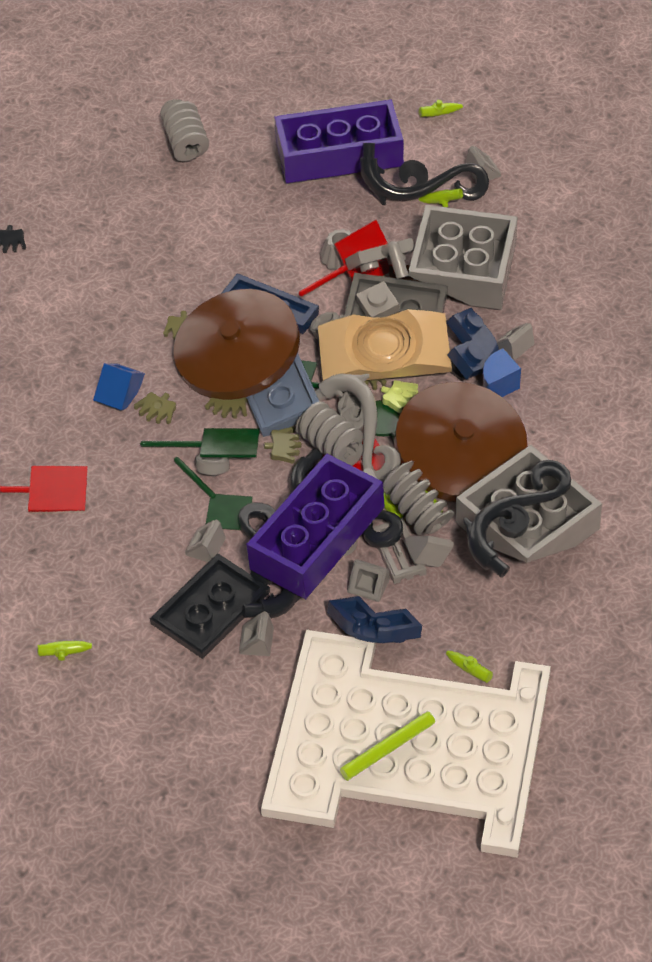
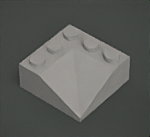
(466, 253)
(552, 524)

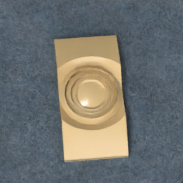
(385, 346)

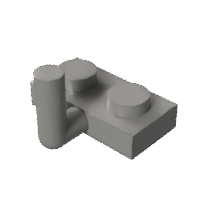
(392, 252)

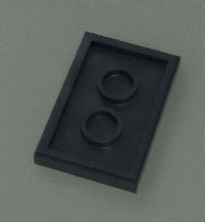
(209, 606)

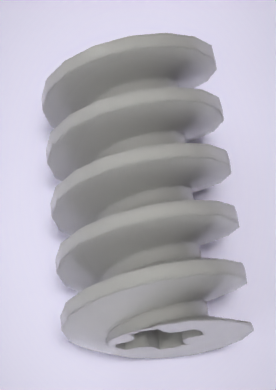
(184, 129)
(331, 433)
(414, 501)

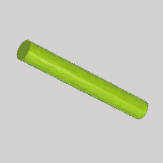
(387, 745)

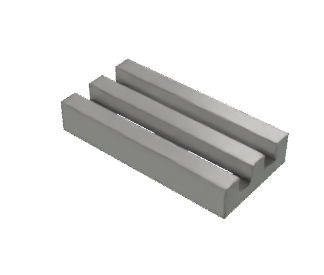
(406, 571)

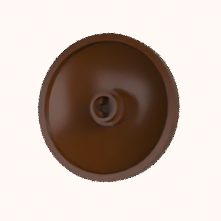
(236, 344)
(457, 435)

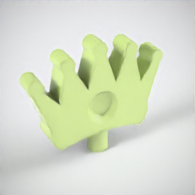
(398, 394)

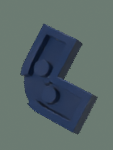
(476, 344)
(364, 624)

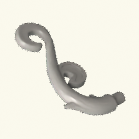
(365, 421)

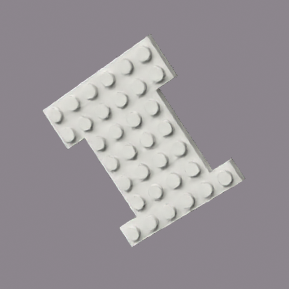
(465, 764)

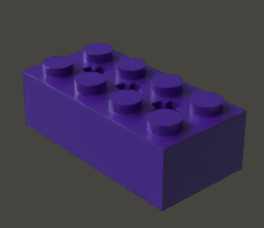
(332, 140)
(315, 526)

